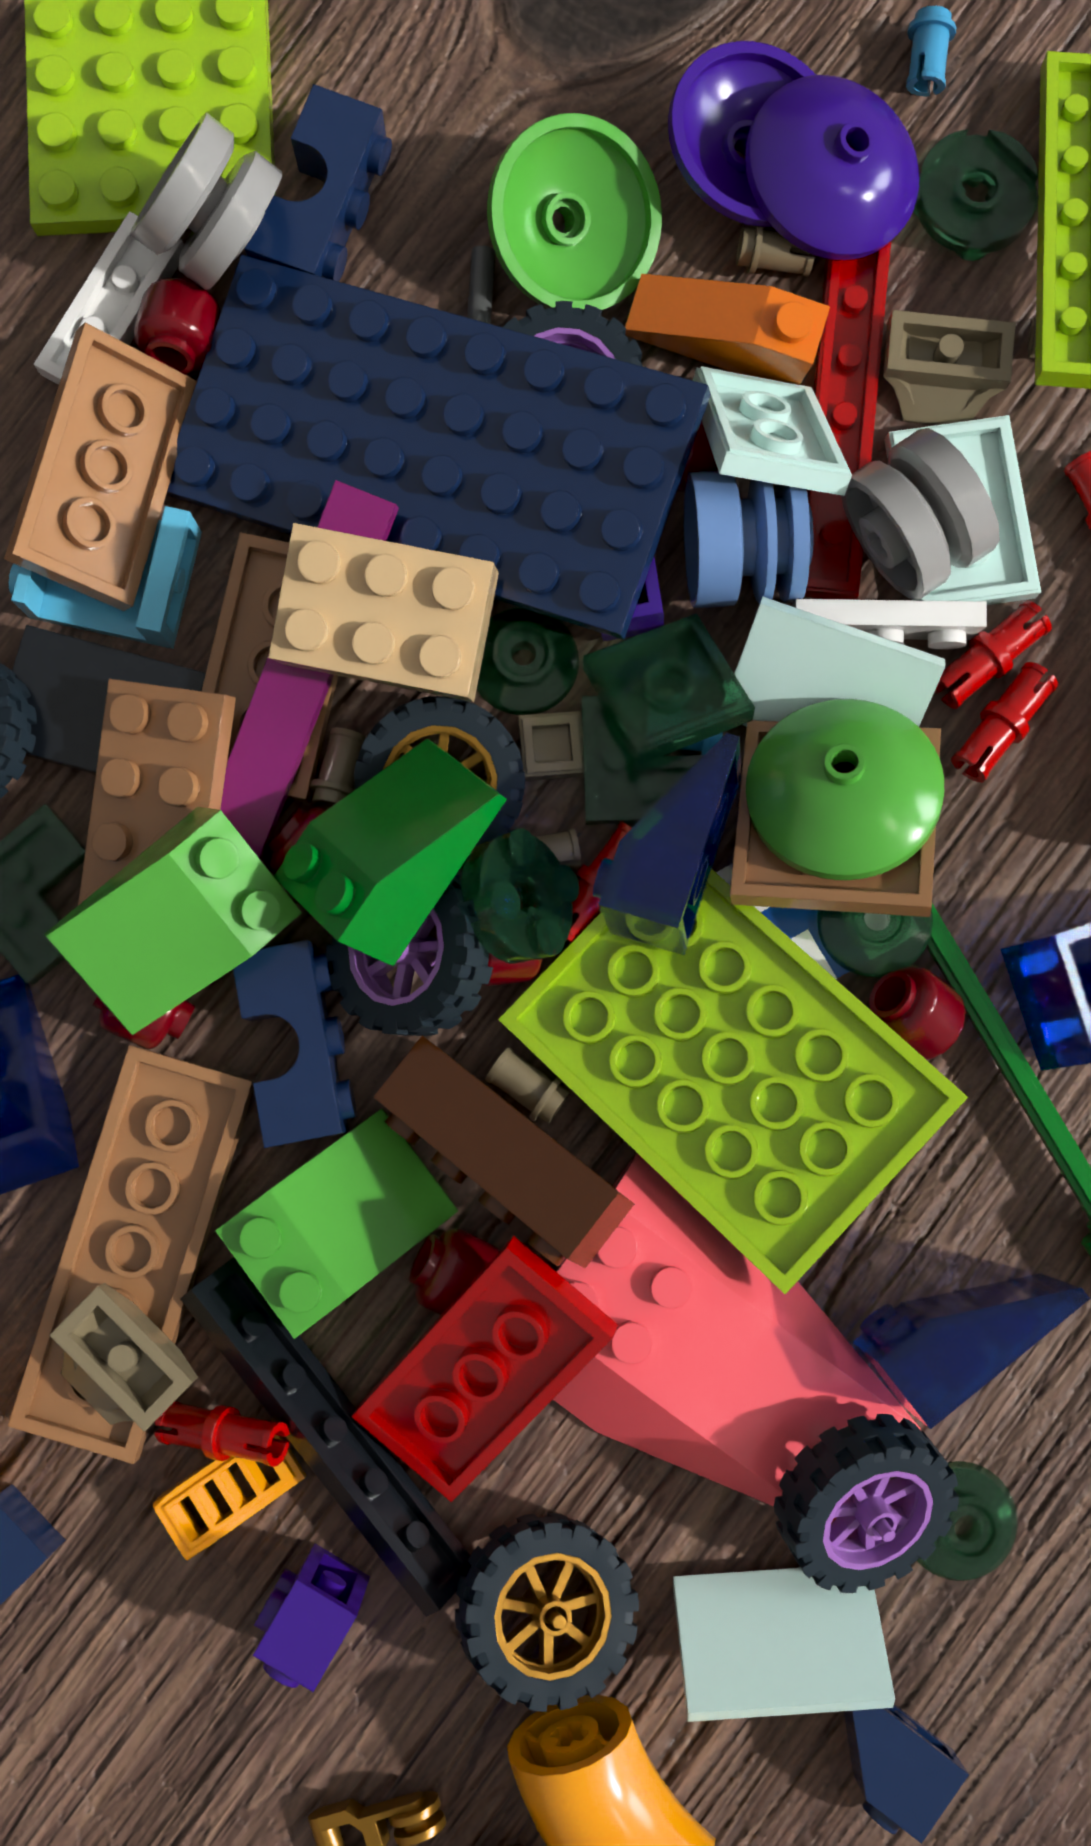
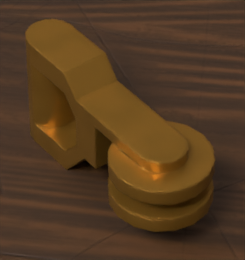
(413, 1816)

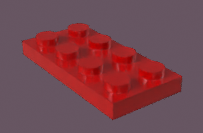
(485, 1369)

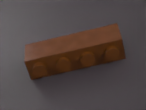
(503, 1153)

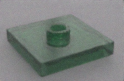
(668, 688)

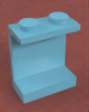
(158, 600)

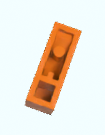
(729, 325)

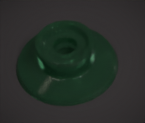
(533, 686)
(871, 951)
(992, 1531)

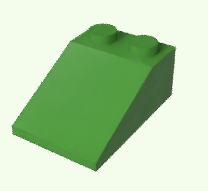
(173, 920)
(336, 1223)

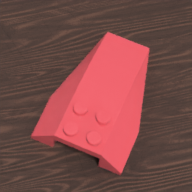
(709, 1351)

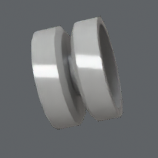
(215, 208)
(921, 513)

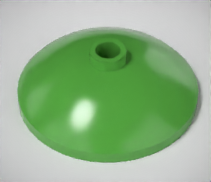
(607, 204)
(852, 820)

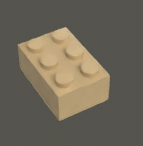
(383, 612)

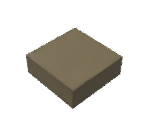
(551, 745)

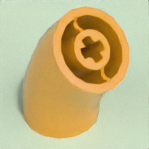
(594, 1781)

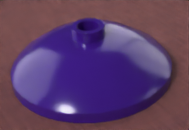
(714, 115)
(815, 184)

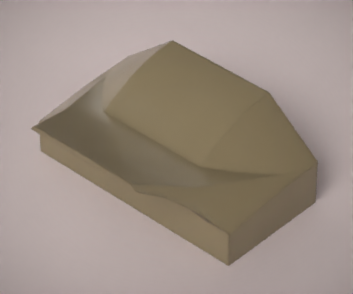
(946, 364)
(121, 1359)

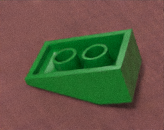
(390, 850)

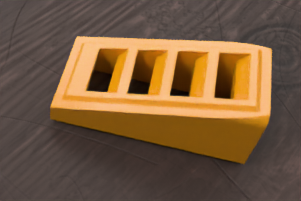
(183, 1526)

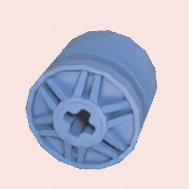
(754, 537)

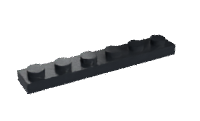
(335, 1446)

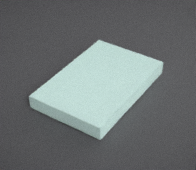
(771, 432)
(1011, 568)
(809, 659)
(778, 1646)

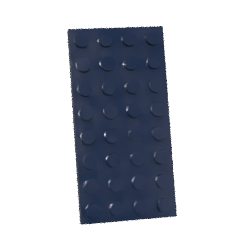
(470, 428)

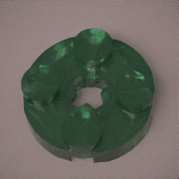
(968, 225)
(545, 889)

